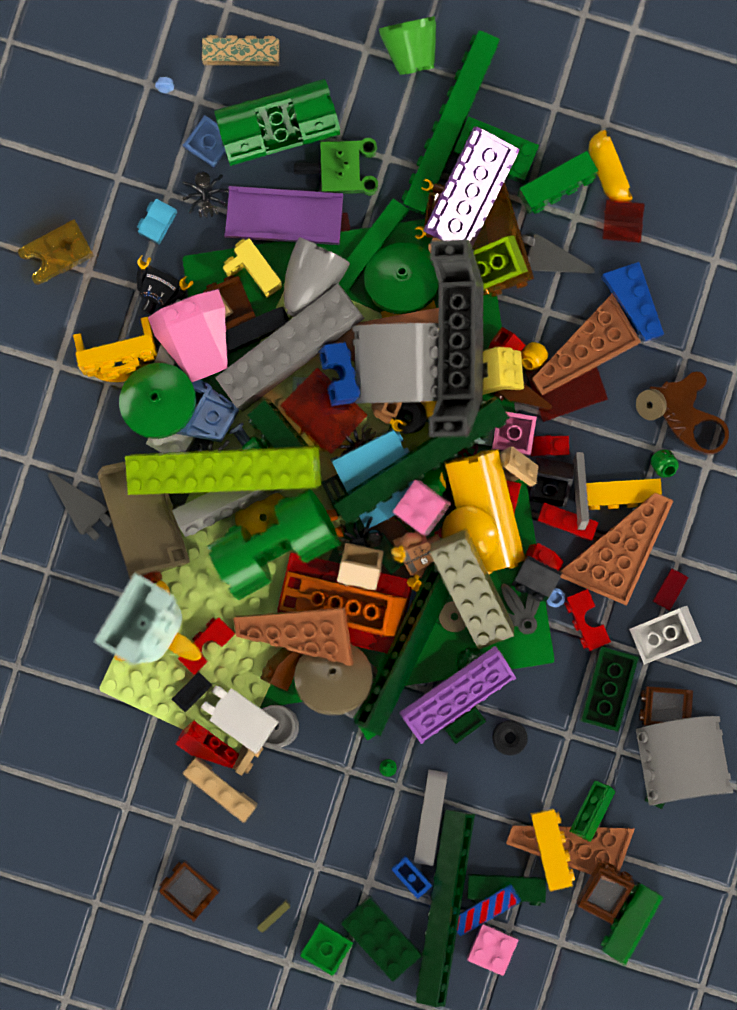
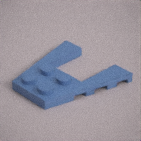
(211, 416)

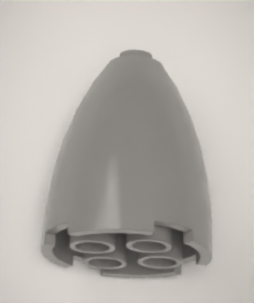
(310, 275)

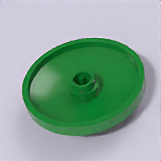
(401, 278)
(168, 412)

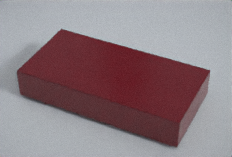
(670, 589)

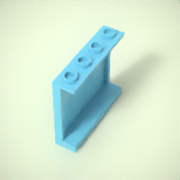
(365, 462)

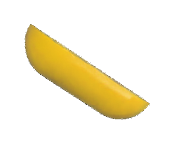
(609, 167)

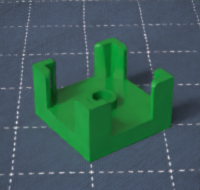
(326, 948)

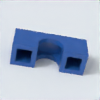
(338, 357)

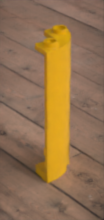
(482, 484)

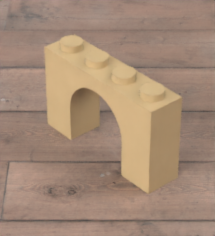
(234, 801)

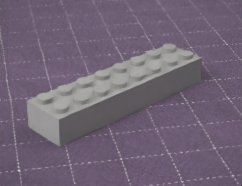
(289, 348)

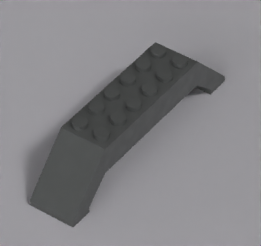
(458, 338)

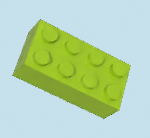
(499, 261)

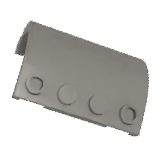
(396, 362)
(683, 759)

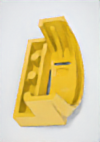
(105, 356)

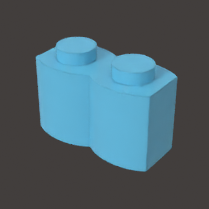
(157, 221)

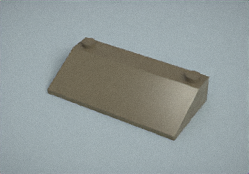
(142, 524)

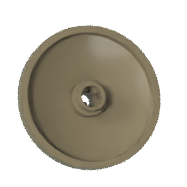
(336, 692)

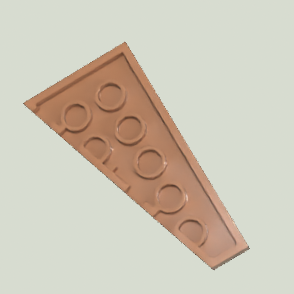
(594, 343)
(606, 845)

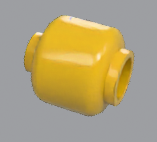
(534, 356)

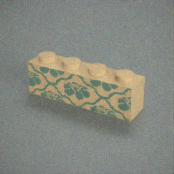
(240, 51)

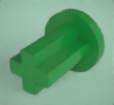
(388, 767)

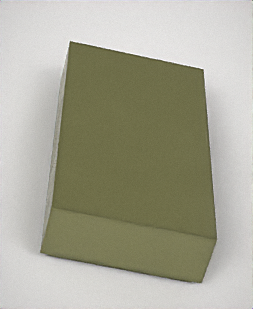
(278, 912)

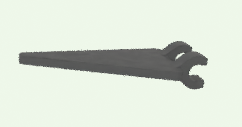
(551, 258)
(81, 507)

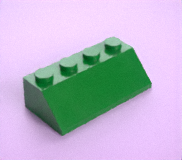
(631, 923)

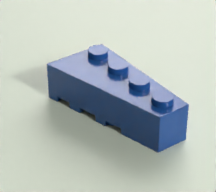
(635, 300)

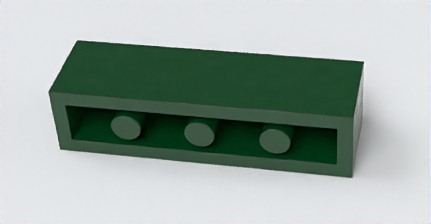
(528, 888)

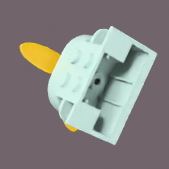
(145, 625)

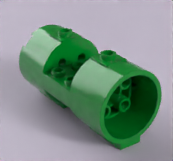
(277, 122)
(244, 558)

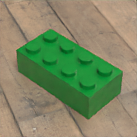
(526, 152)
(558, 182)

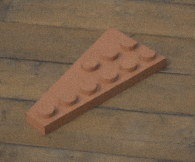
(307, 632)

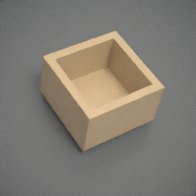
(360, 566)

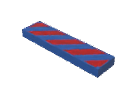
(487, 909)

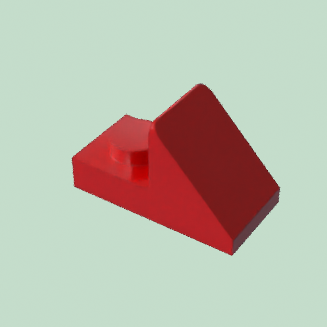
(550, 445)

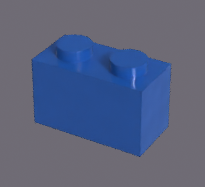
(411, 877)

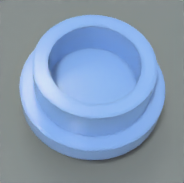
(164, 84)
(557, 598)

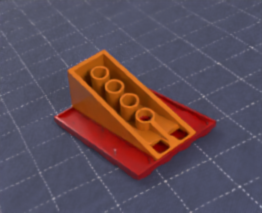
(370, 613)

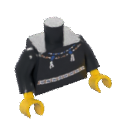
(158, 287)

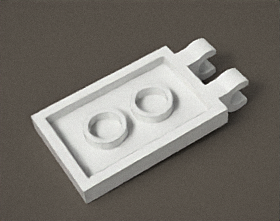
(240, 718)

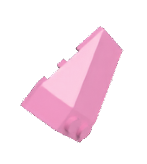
(194, 334)

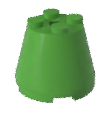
(411, 44)

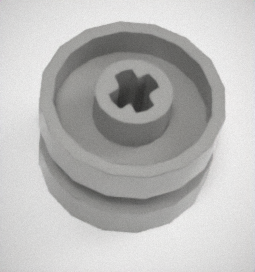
(287, 729)

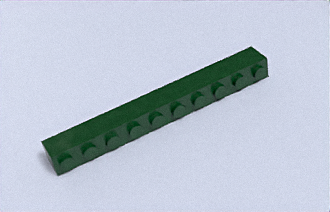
(416, 463)
(403, 652)
(445, 908)

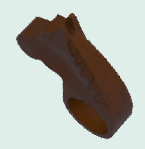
(681, 414)

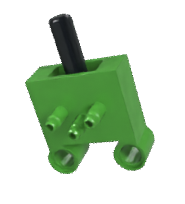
(341, 167)

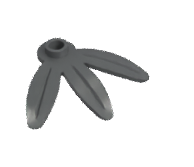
(521, 614)

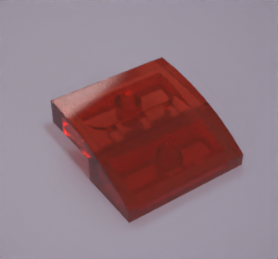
(623, 221)

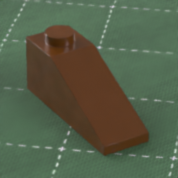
(523, 397)
(281, 668)

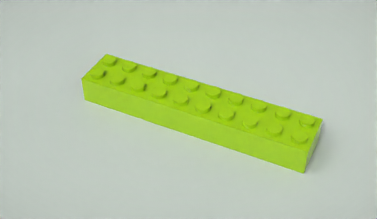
(223, 470)

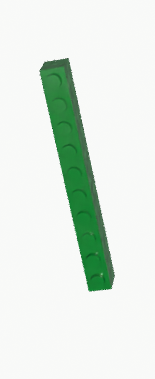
(452, 120)

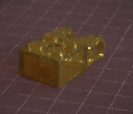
(53, 254)

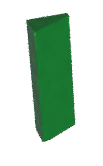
(592, 810)

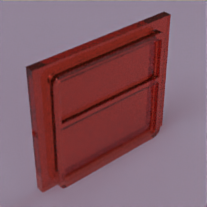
(573, 395)
(312, 411)

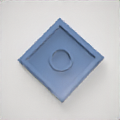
(206, 142)

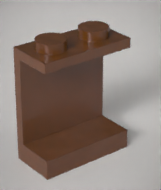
(236, 298)

